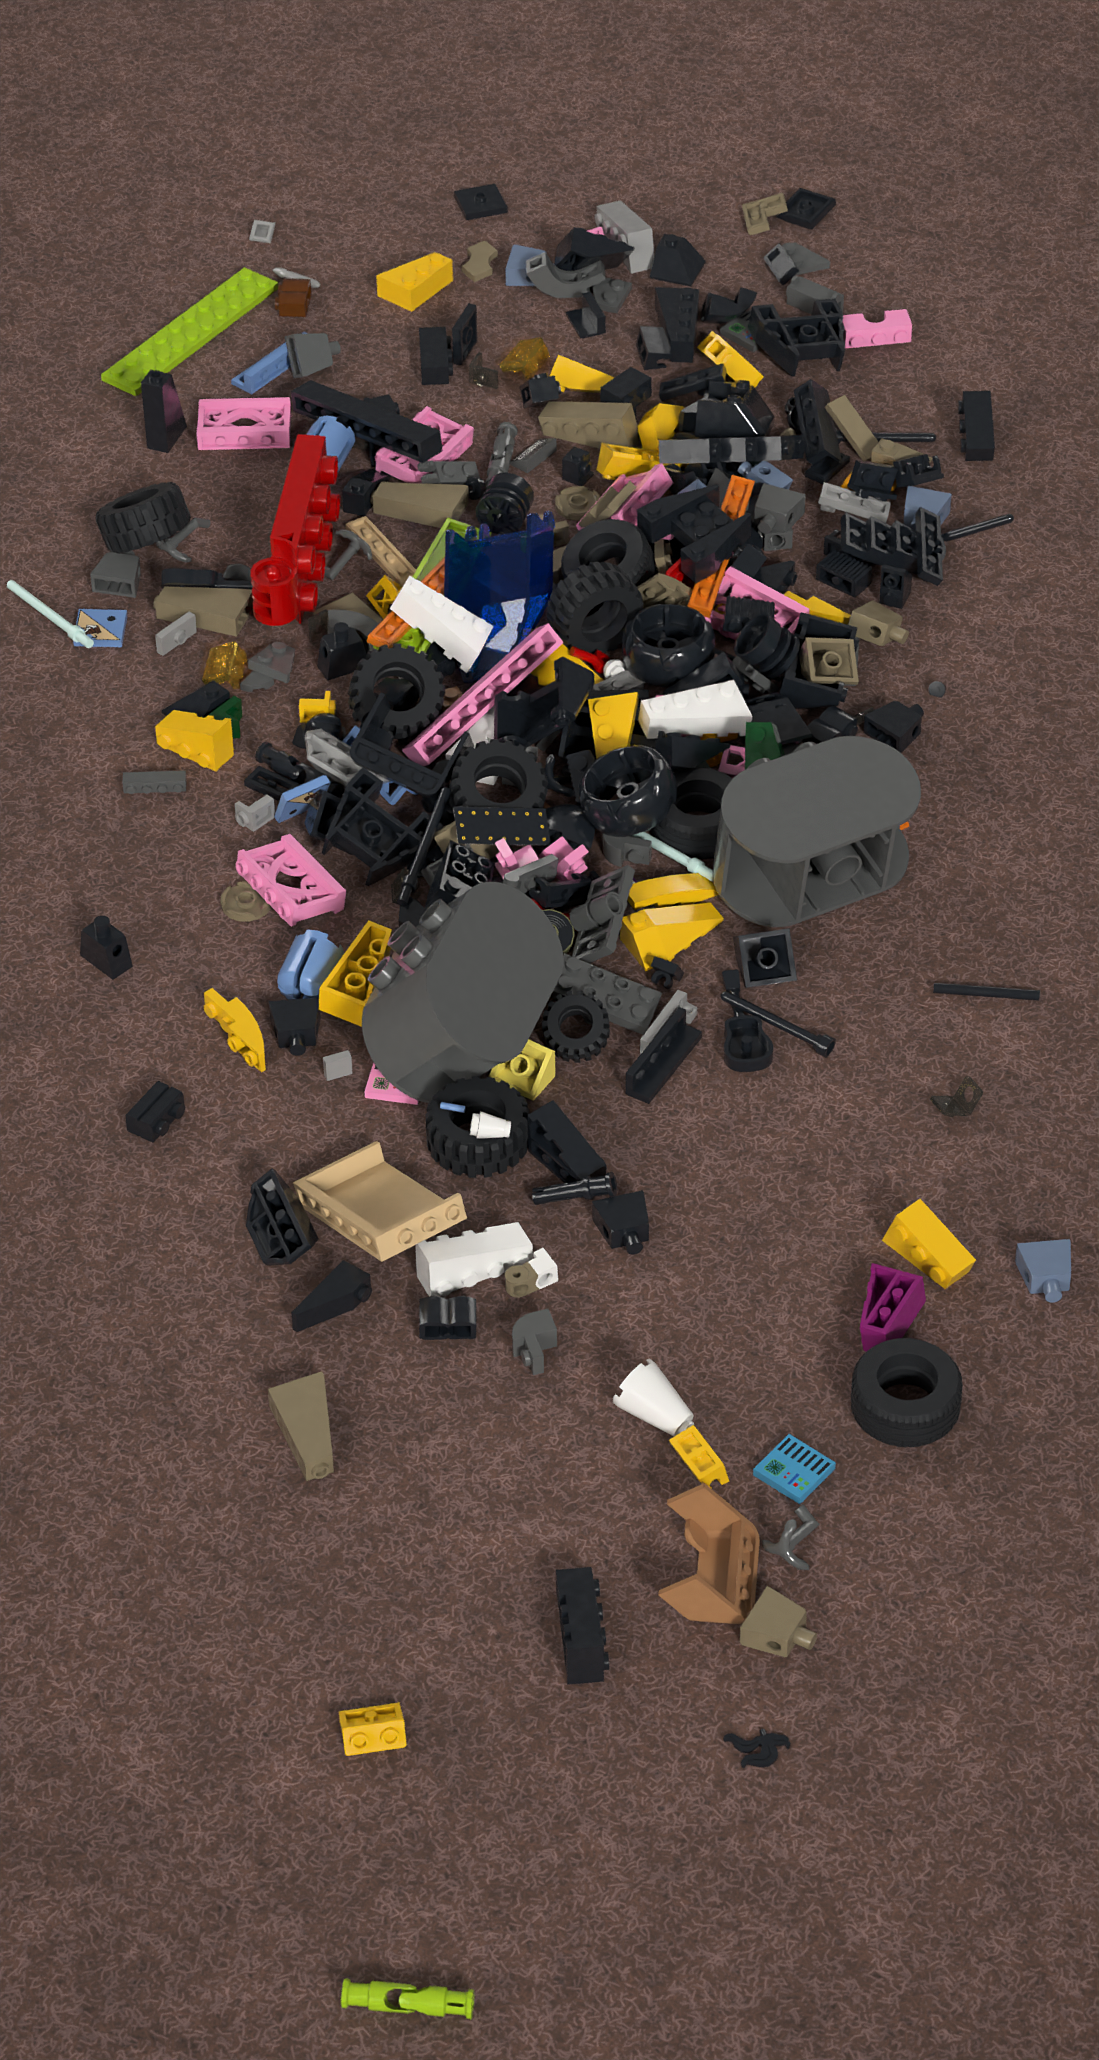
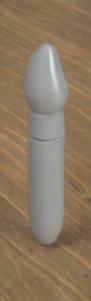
(284, 273)

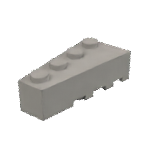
(624, 225)

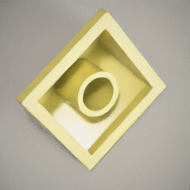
(528, 1071)

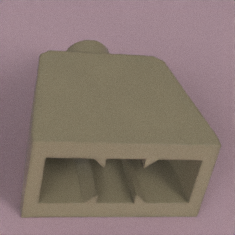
(878, 624)
(776, 1625)

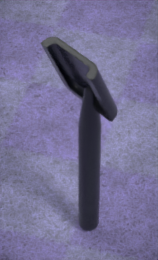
(978, 527)

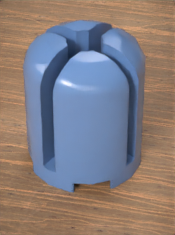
(338, 437)
(308, 965)

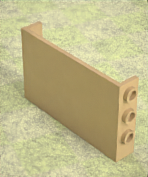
(376, 1203)

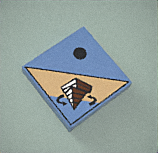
(103, 626)
(299, 798)

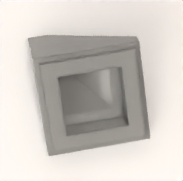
(262, 231)

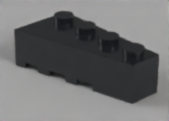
(678, 315)

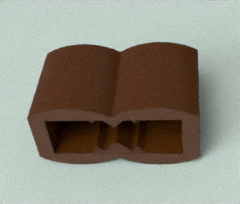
(293, 297)

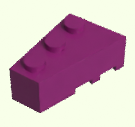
(890, 1305)

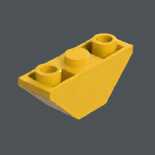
(658, 425)

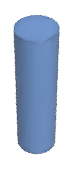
(453, 1107)

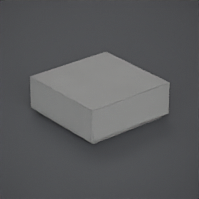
(337, 1065)

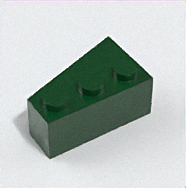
(762, 742)

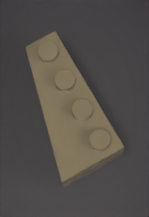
(591, 423)

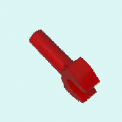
(597, 659)

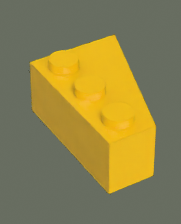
(415, 281)
(613, 721)

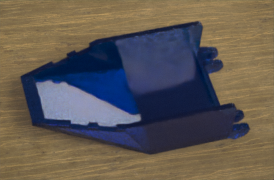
(501, 581)

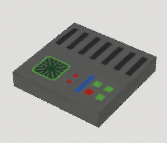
(738, 332)

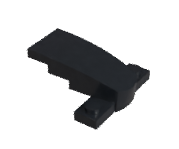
(898, 544)

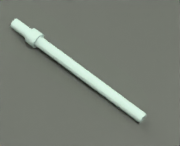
(74, 631)
(693, 865)

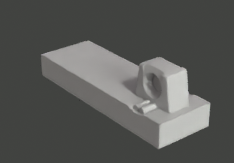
(839, 498)
(678, 1000)

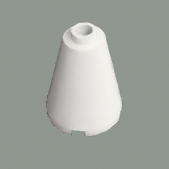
(654, 1400)

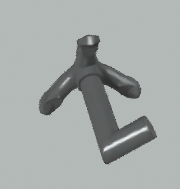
(171, 542)
(354, 545)
(791, 1537)

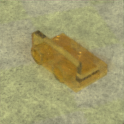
(526, 356)
(225, 664)

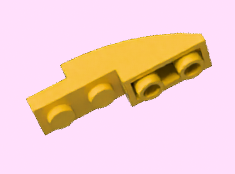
(736, 366)
(240, 1025)

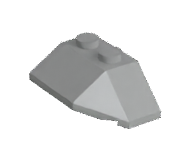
(332, 757)

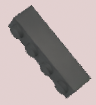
(154, 782)

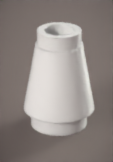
(489, 1126)

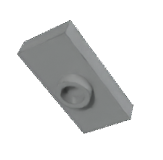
(176, 633)

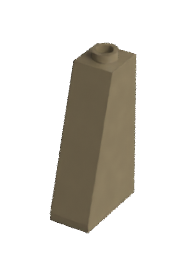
(420, 502)
(214, 608)
(304, 1421)

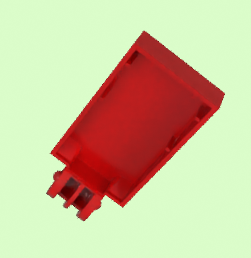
(300, 530)

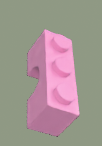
(862, 333)

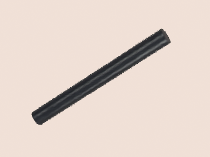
(986, 991)

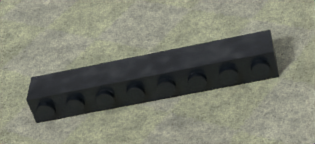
(368, 421)

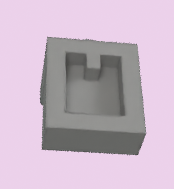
(256, 814)

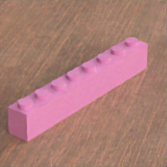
(481, 696)

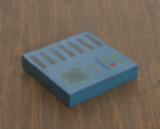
(794, 1469)

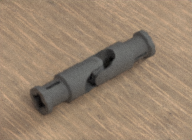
(502, 450)

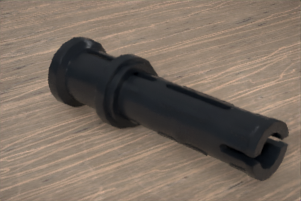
(586, 1188)

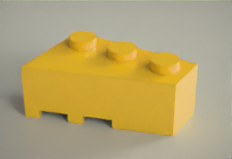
(197, 738)
(928, 1245)

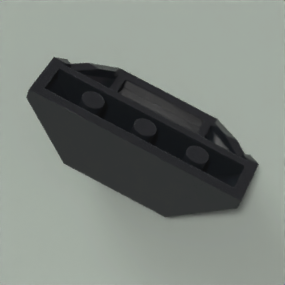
(278, 1221)

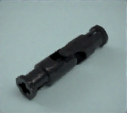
(289, 766)

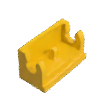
(699, 1456)

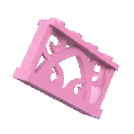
(262, 435)
(453, 437)
(649, 487)
(745, 586)
(323, 893)

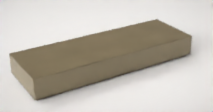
(852, 427)

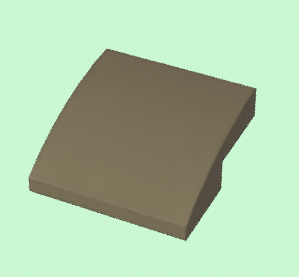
(607, 504)
(664, 590)

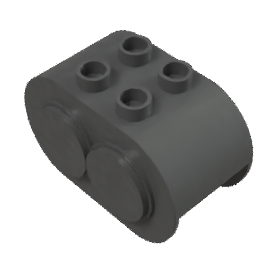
(814, 830)
(461, 989)

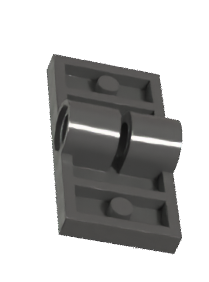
(601, 915)
(625, 1000)

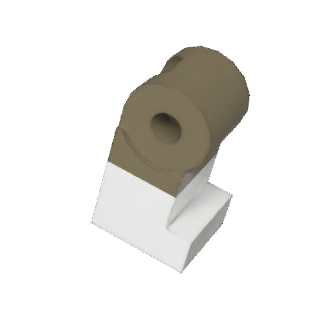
(532, 1275)

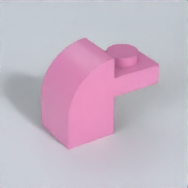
(569, 860)
(510, 861)

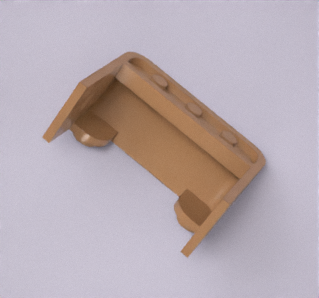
(726, 1561)

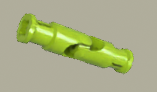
(427, 2000)

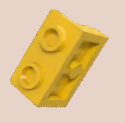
(372, 1729)

